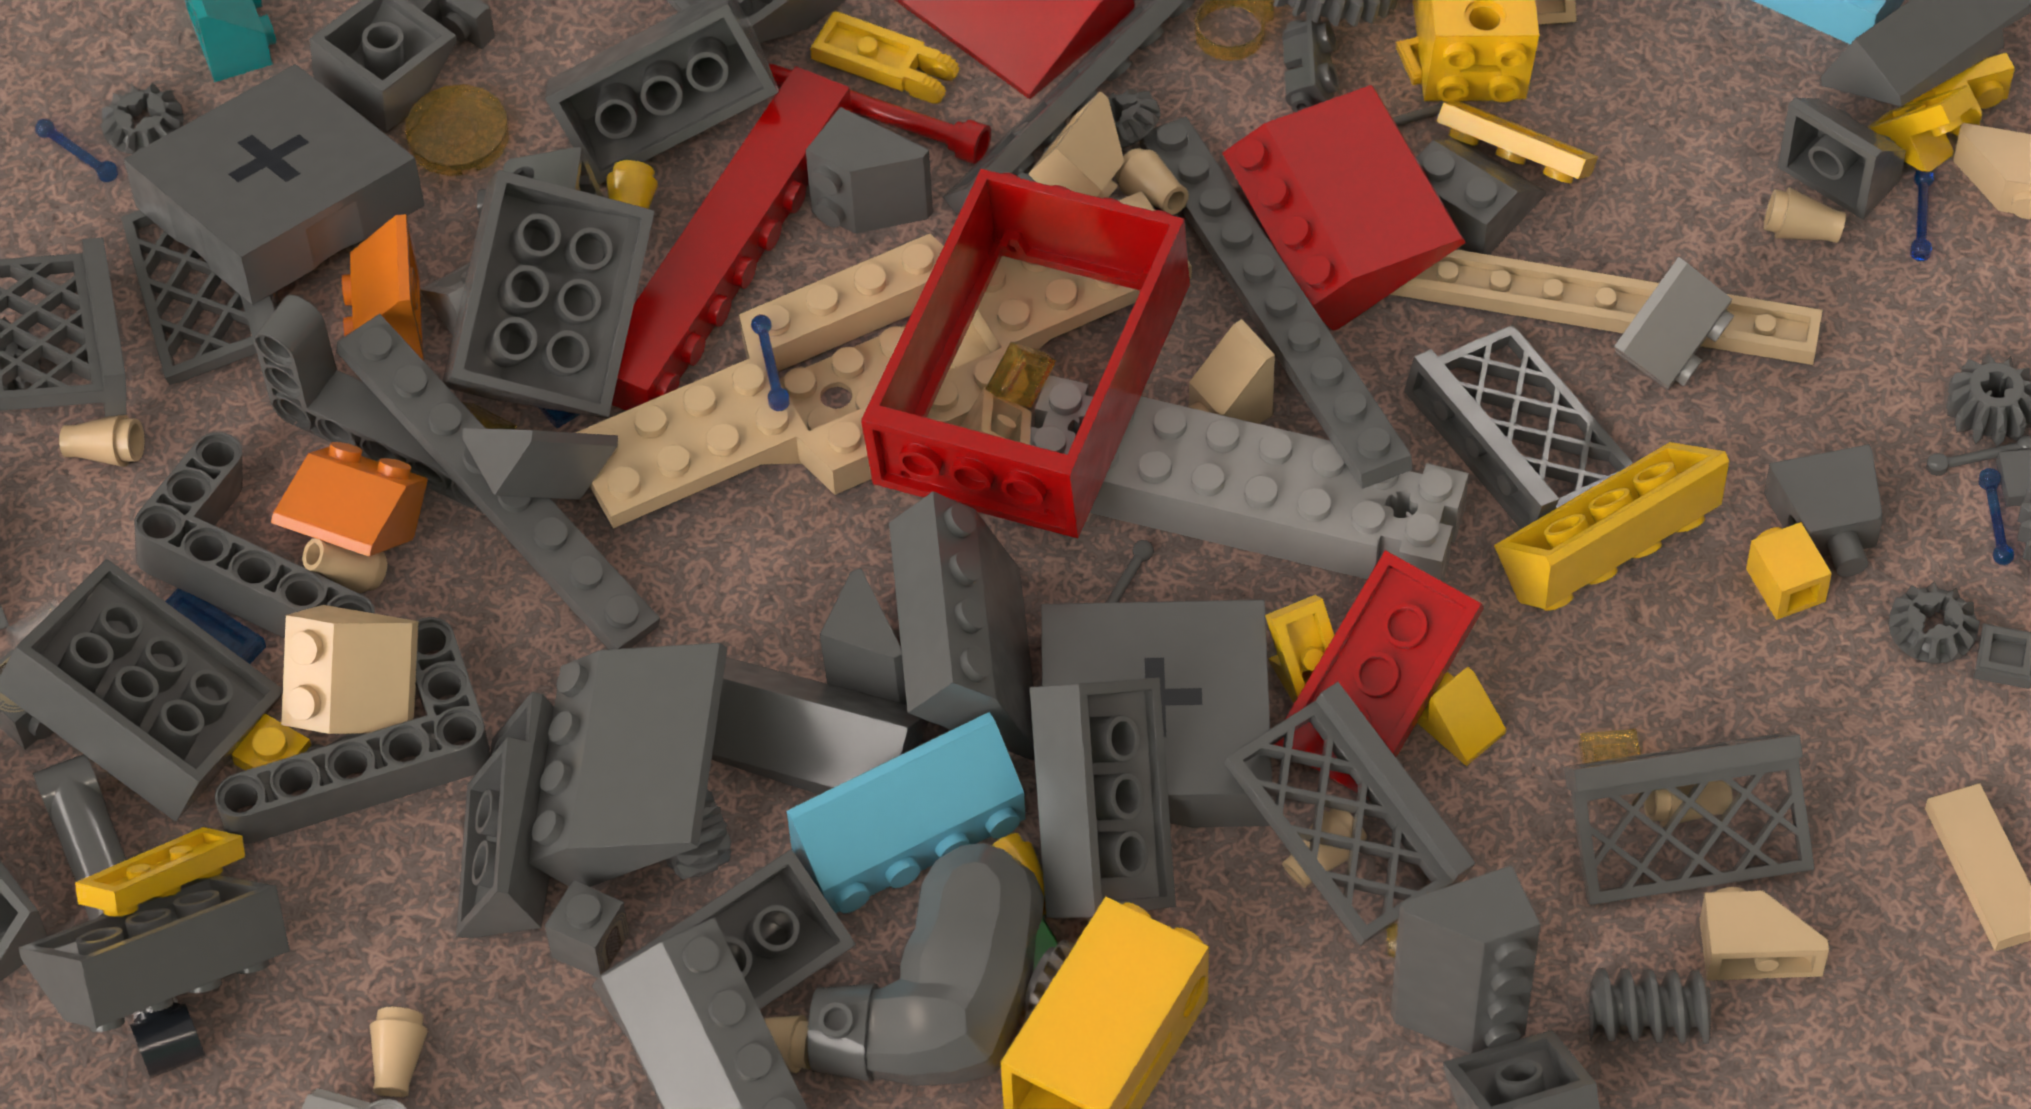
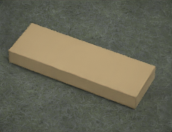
(1984, 863)

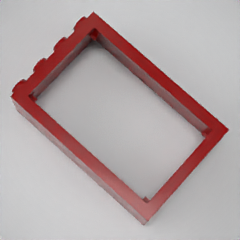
(1054, 231)

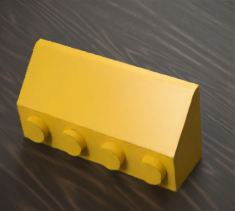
(1613, 523)

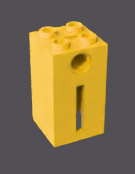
(1476, 48)
(1109, 1015)

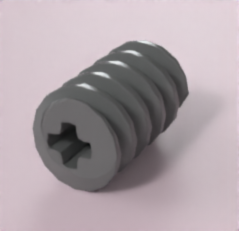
(1649, 1005)

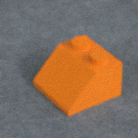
(386, 282)
(352, 500)

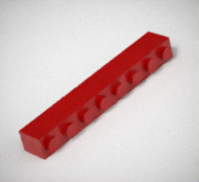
(725, 240)

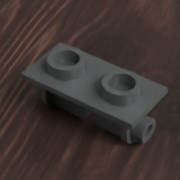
(1311, 47)

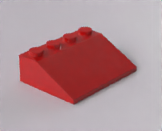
(1022, 39)
(1343, 202)

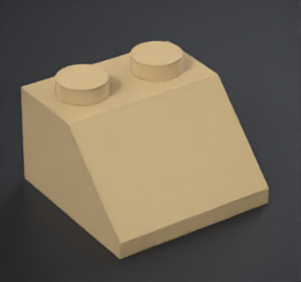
(348, 670)

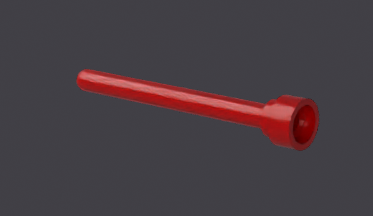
(966, 139)

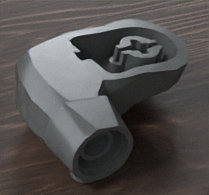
(956, 985)

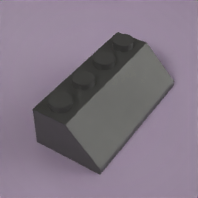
(662, 85)
(1102, 796)
(774, 927)
(158, 952)
(1467, 962)
(699, 1026)

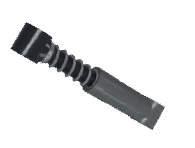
(92, 845)

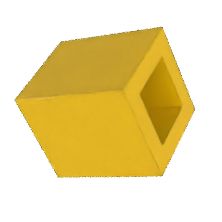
(1788, 570)

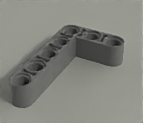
(331, 404)
(186, 549)
(373, 754)

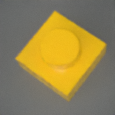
(269, 743)

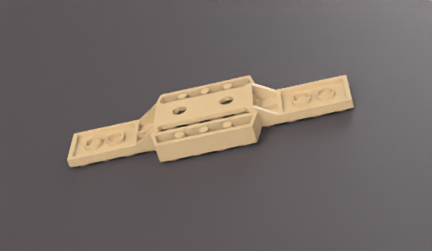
(725, 418)

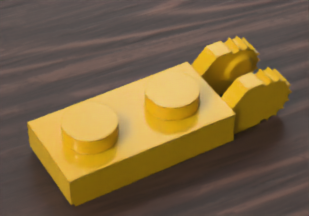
(883, 57)

